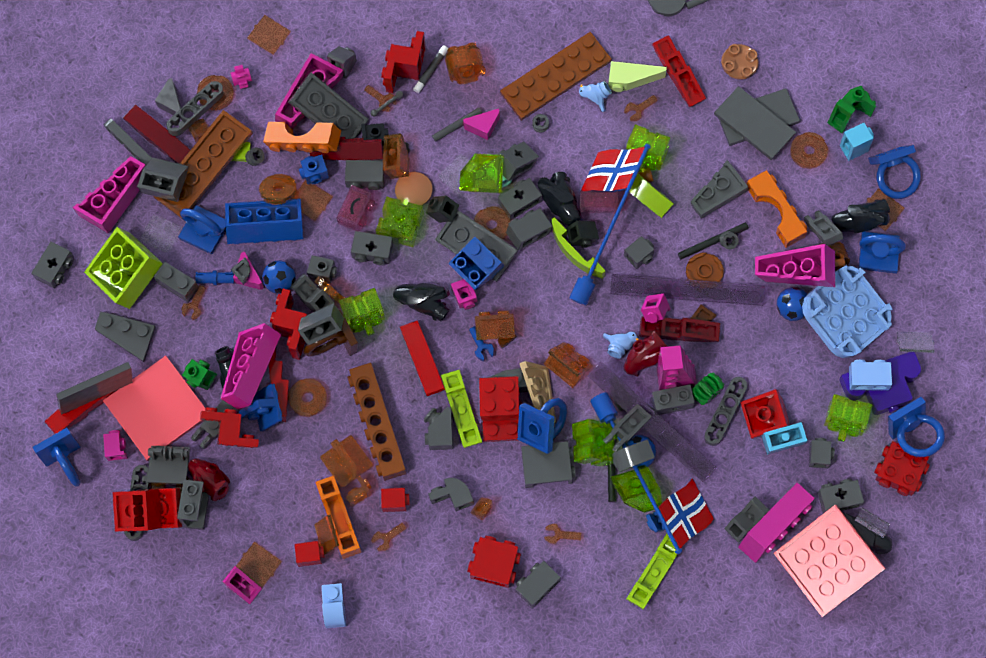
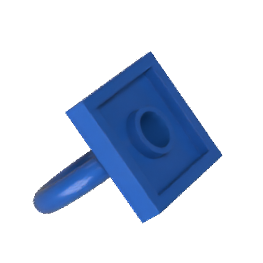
(892, 158)
(202, 228)
(880, 252)
(907, 420)
(537, 426)
(57, 449)

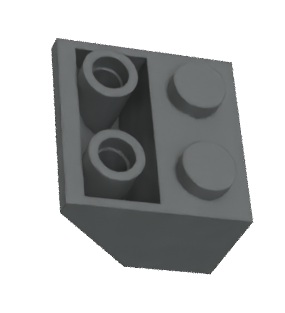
(163, 179)

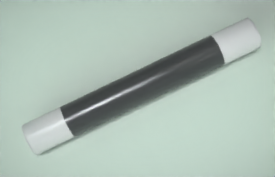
(431, 68)

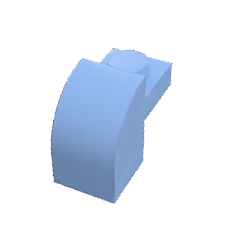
(333, 606)

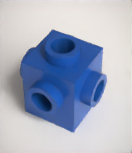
(313, 169)

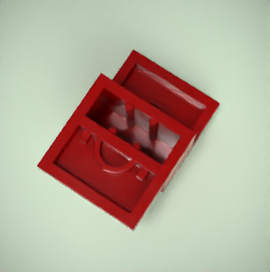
(404, 61)
(287, 323)
(499, 408)
(229, 428)
(146, 509)

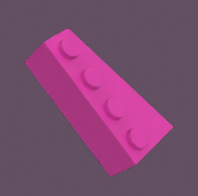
(320, 68)
(112, 197)
(799, 266)
(248, 364)
(675, 368)
(776, 522)

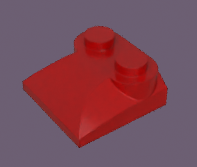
(765, 413)

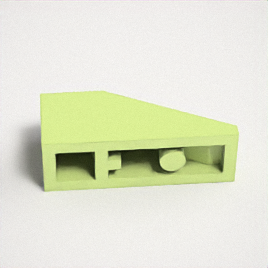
(629, 75)

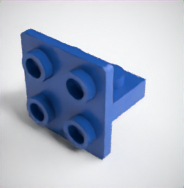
(264, 408)

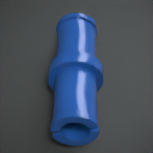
(214, 277)

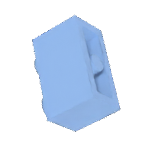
(870, 375)

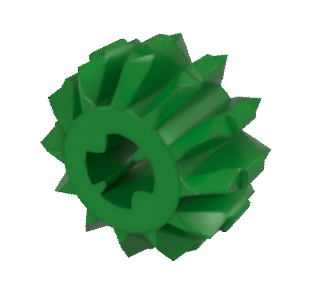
(707, 388)

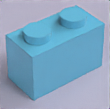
(856, 141)
(784, 438)

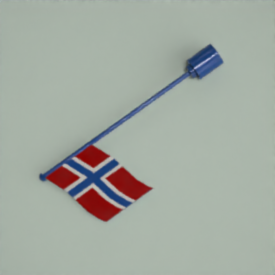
(610, 172)
(682, 512)

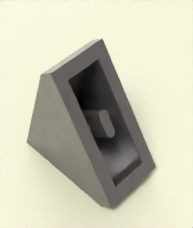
(168, 98)

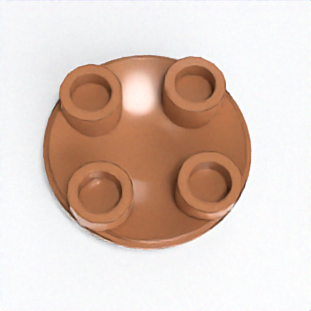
(739, 61)
(413, 189)

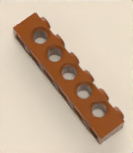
(366, 374)

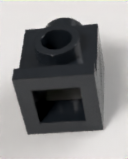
(367, 131)

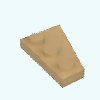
(538, 384)

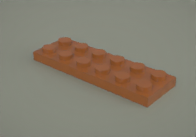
(555, 76)
(209, 159)

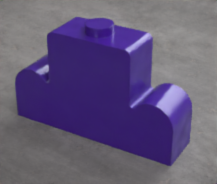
(904, 370)

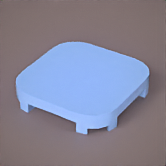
(847, 314)

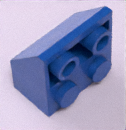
(476, 264)

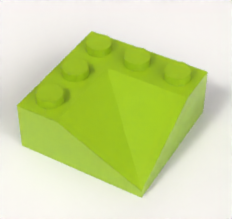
(123, 267)

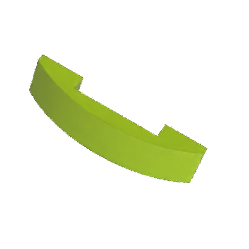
(650, 196)
(560, 234)
(461, 409)
(653, 574)

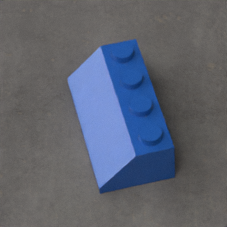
(263, 222)

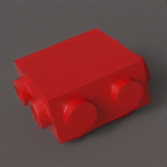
(901, 470)
(494, 561)

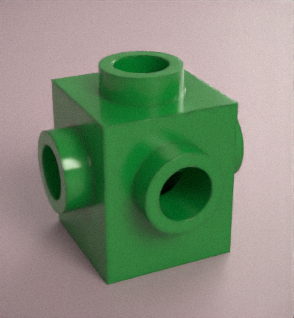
(199, 374)

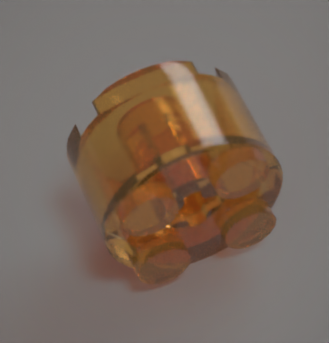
(464, 63)

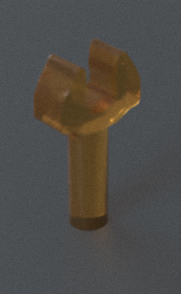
(381, 98)
(639, 108)
(194, 304)
(560, 534)
(387, 537)

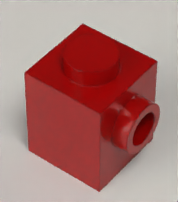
(394, 499)
(309, 553)

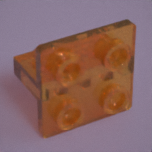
(494, 326)
(567, 363)
(346, 460)

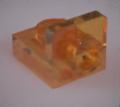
(359, 494)

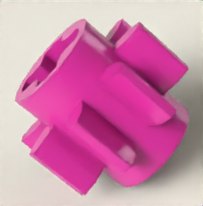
(241, 76)

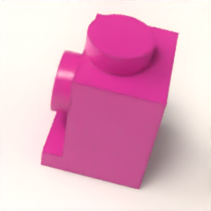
(460, 288)
(654, 313)
(114, 446)

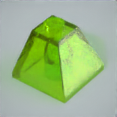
(482, 174)
(632, 491)

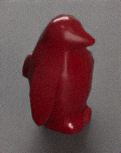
(643, 354)
(214, 479)

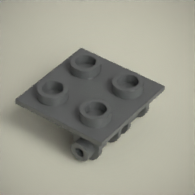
(168, 464)

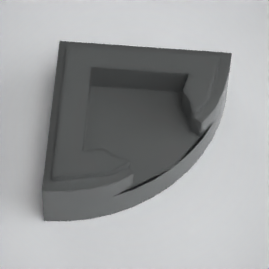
(242, 271)

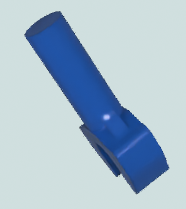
(481, 345)

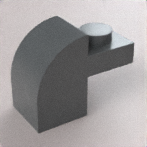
(310, 294)
(632, 455)
(456, 491)
(746, 519)

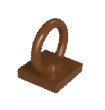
(344, 337)

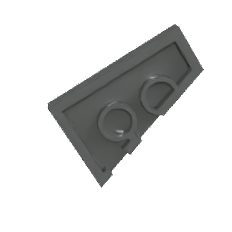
(719, 191)
(127, 333)

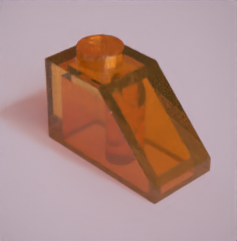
(395, 156)

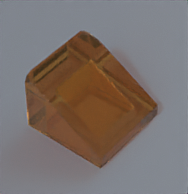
(197, 129)
(482, 508)

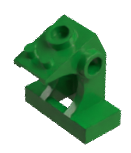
(844, 108)

